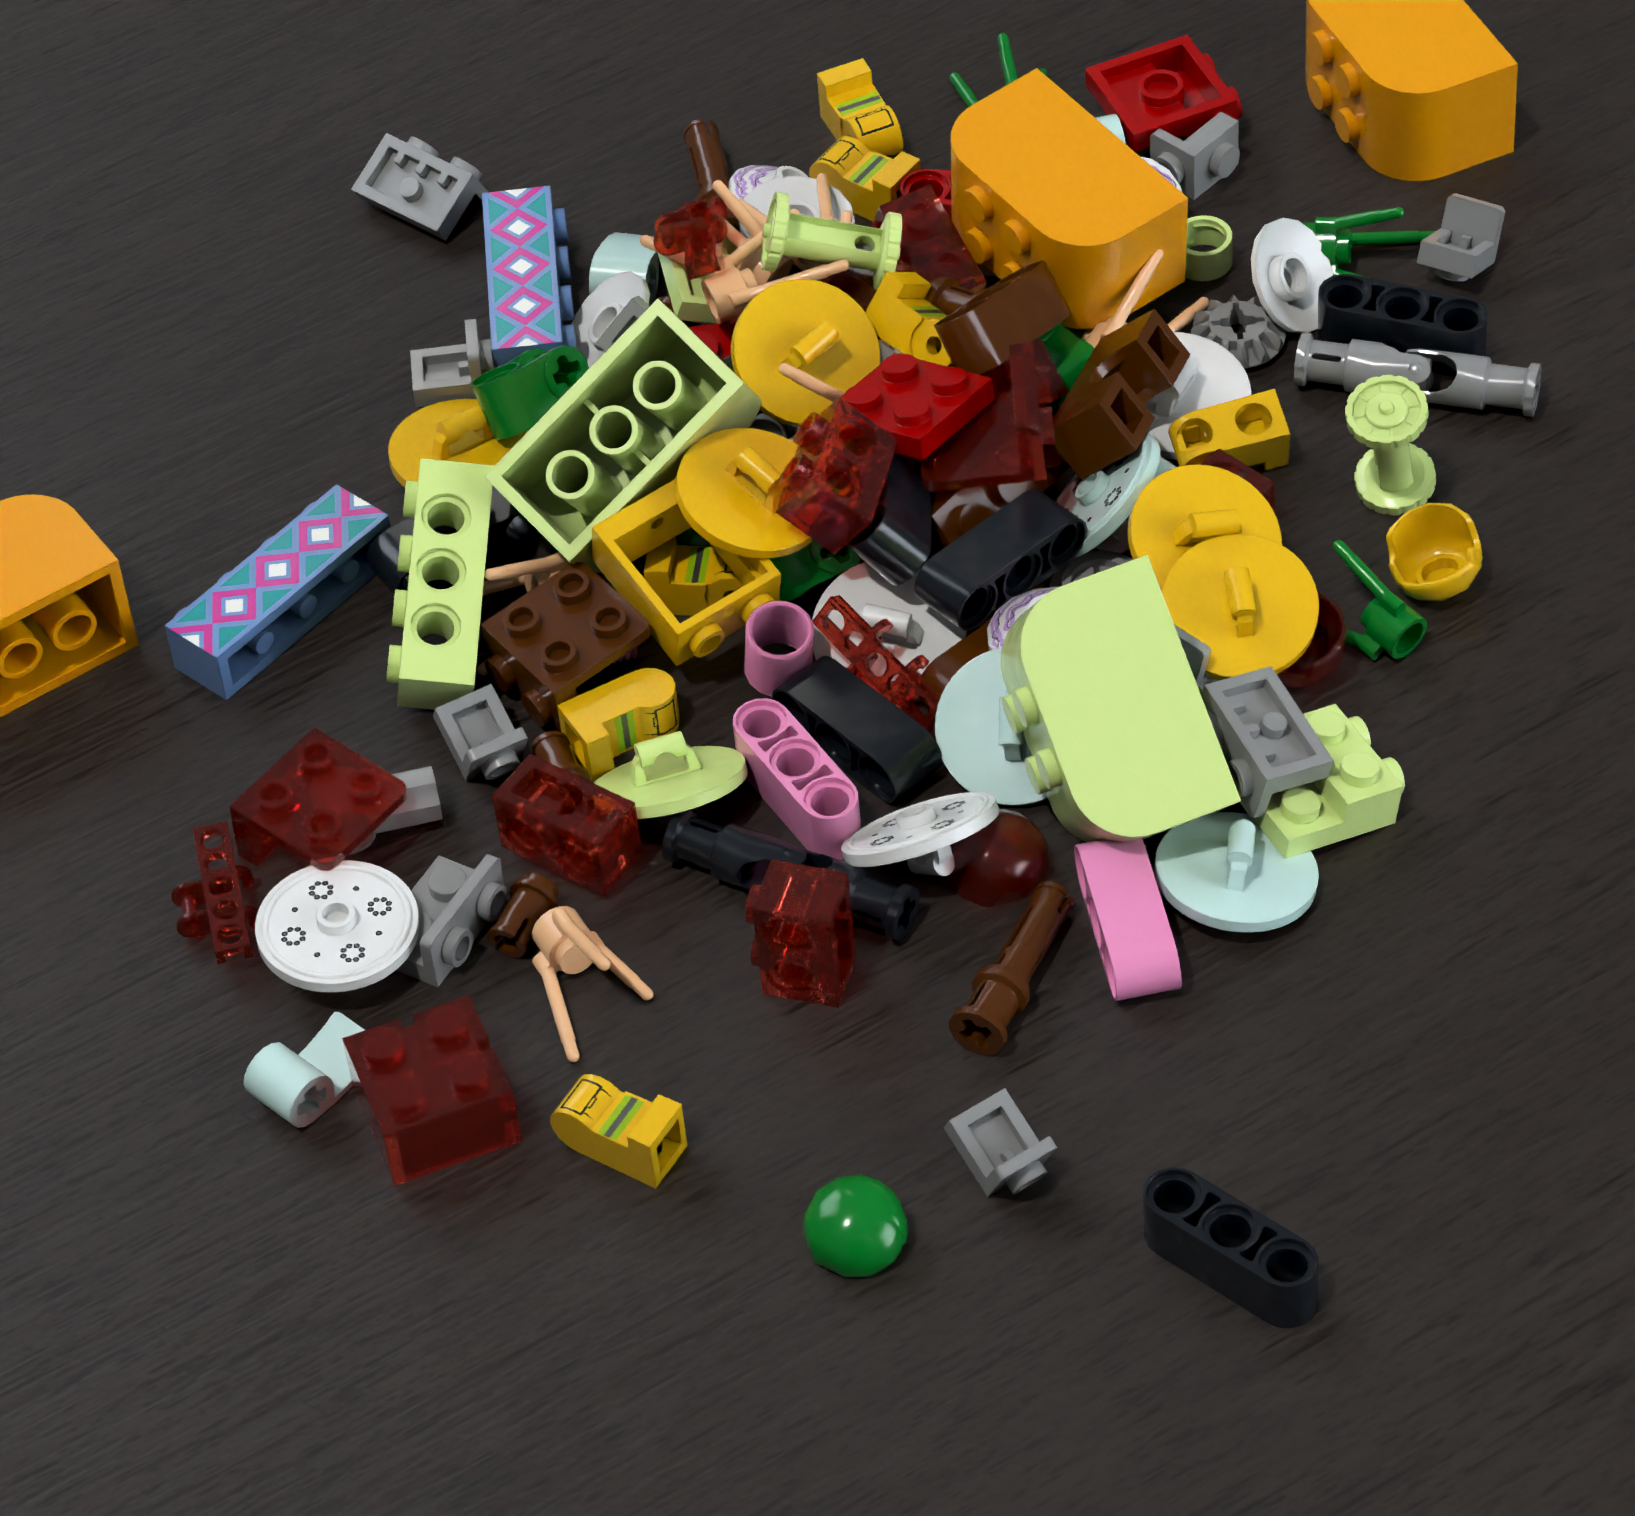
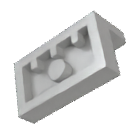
(418, 185)
(1263, 737)
(453, 911)

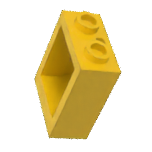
(645, 527)

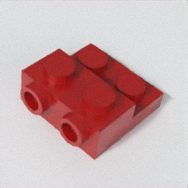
(1162, 89)

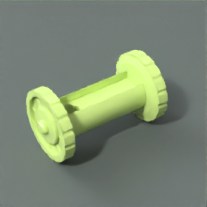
(829, 240)
(1386, 417)

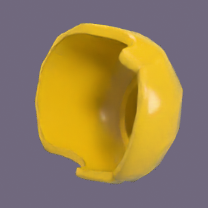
(1434, 551)

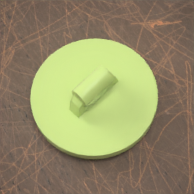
(674, 777)

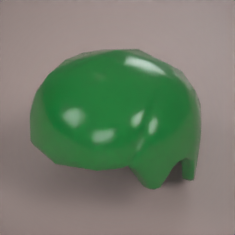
(855, 1226)

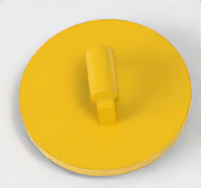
(809, 329)
(446, 432)
(732, 490)
(1193, 506)
(1244, 602)

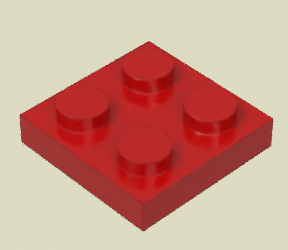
(919, 401)

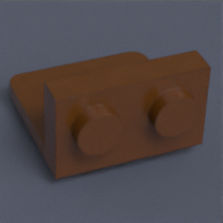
(559, 639)

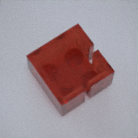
(432, 1090)

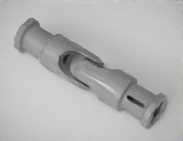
(1474, 387)

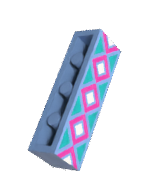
(526, 272)
(276, 593)

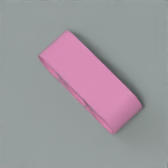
(796, 777)
(1127, 918)

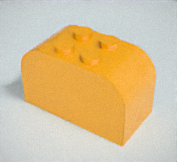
(1411, 84)
(1059, 187)
(58, 599)

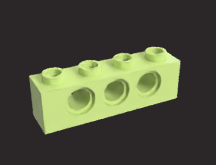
(459, 498)

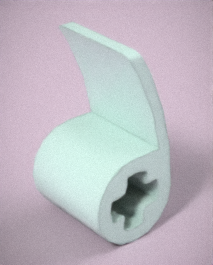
(622, 254)
(303, 1083)

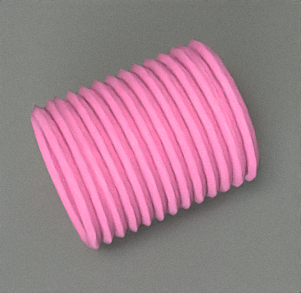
(771, 624)

